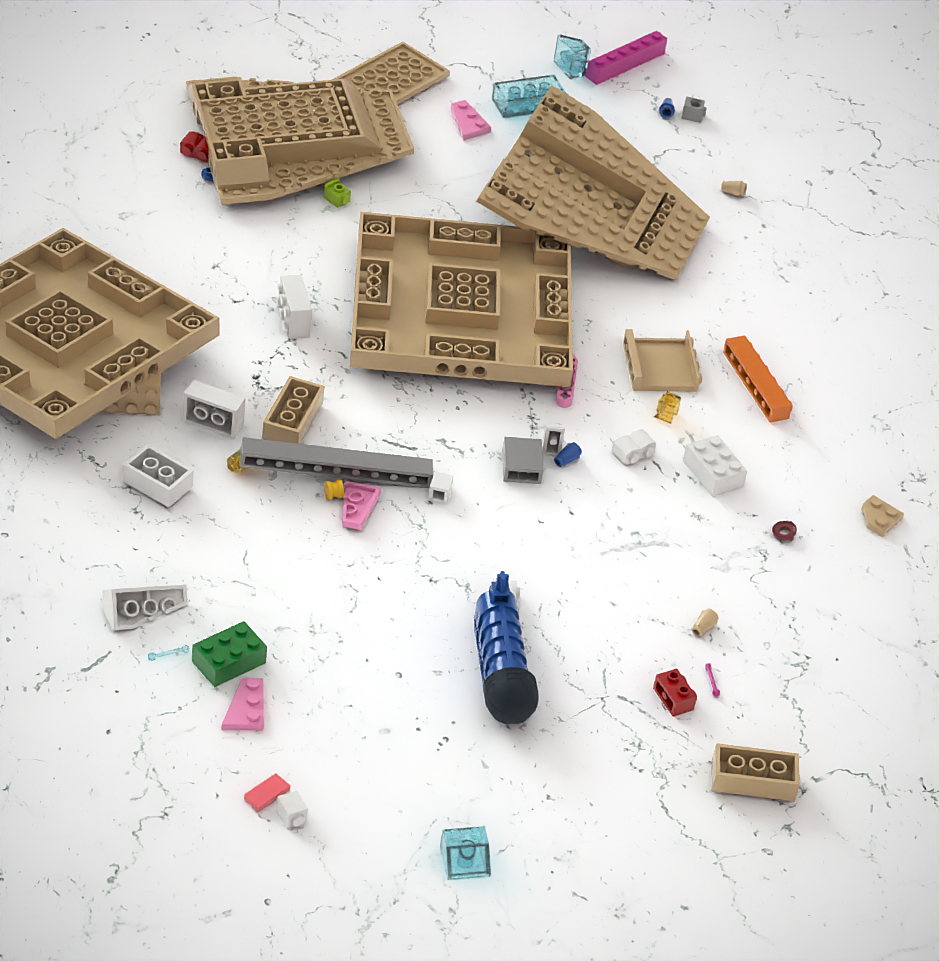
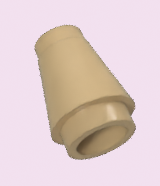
(735, 188)
(705, 621)

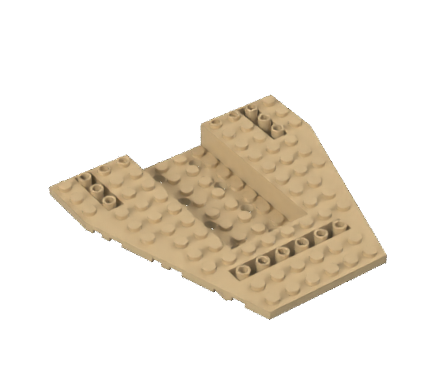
(293, 135)
(654, 219)

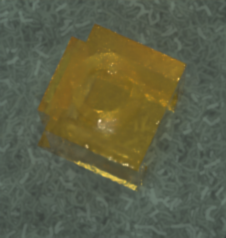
(667, 407)

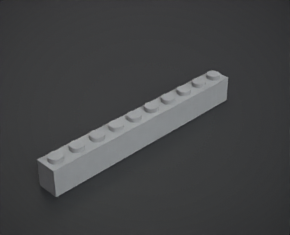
(336, 462)

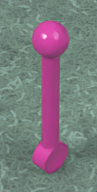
(715, 692)

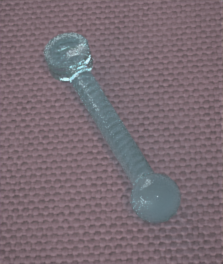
(152, 656)

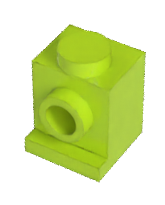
(337, 193)

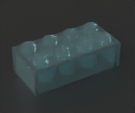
(522, 95)

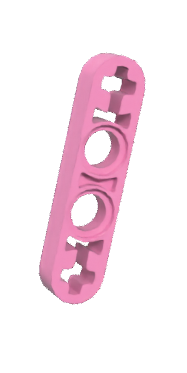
(568, 392)

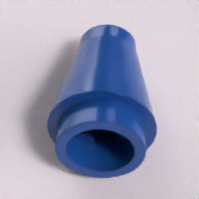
(667, 108)
(568, 454)

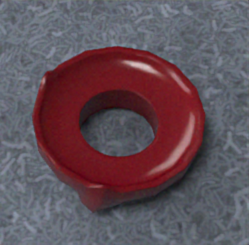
(784, 525)

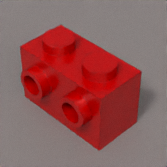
(675, 692)

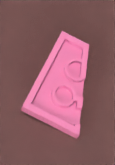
(469, 120)
(358, 503)
(247, 707)

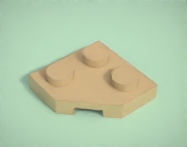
(880, 515)

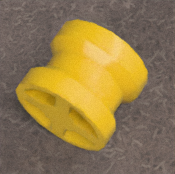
(333, 489)

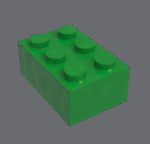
(229, 653)

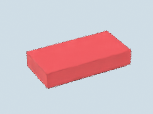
(266, 792)

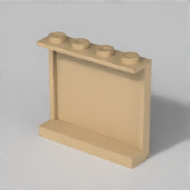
(662, 363)

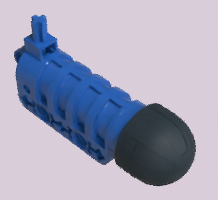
(507, 684)

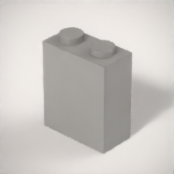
(522, 460)

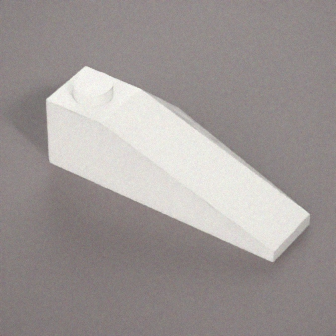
(135, 606)

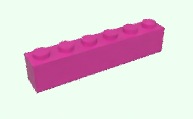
(626, 57)

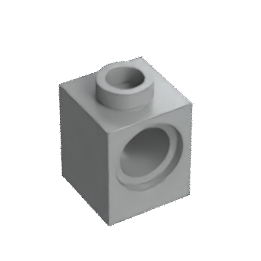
(694, 109)

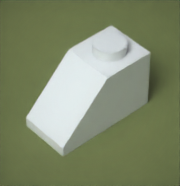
(552, 440)

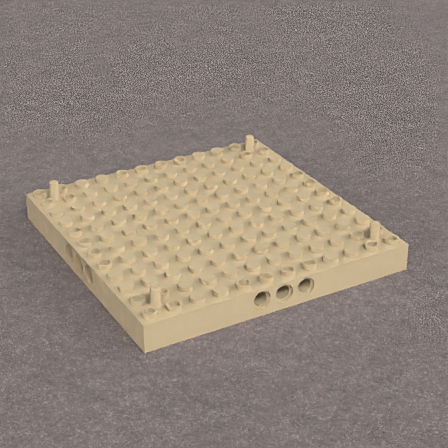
(462, 300)
(87, 312)

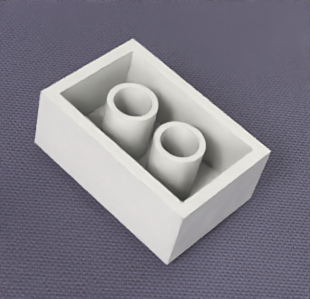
(294, 306)
(213, 409)
(715, 465)
(158, 475)

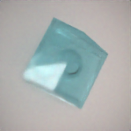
(571, 56)
(465, 852)

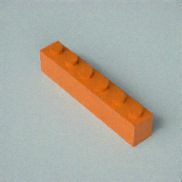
(757, 378)

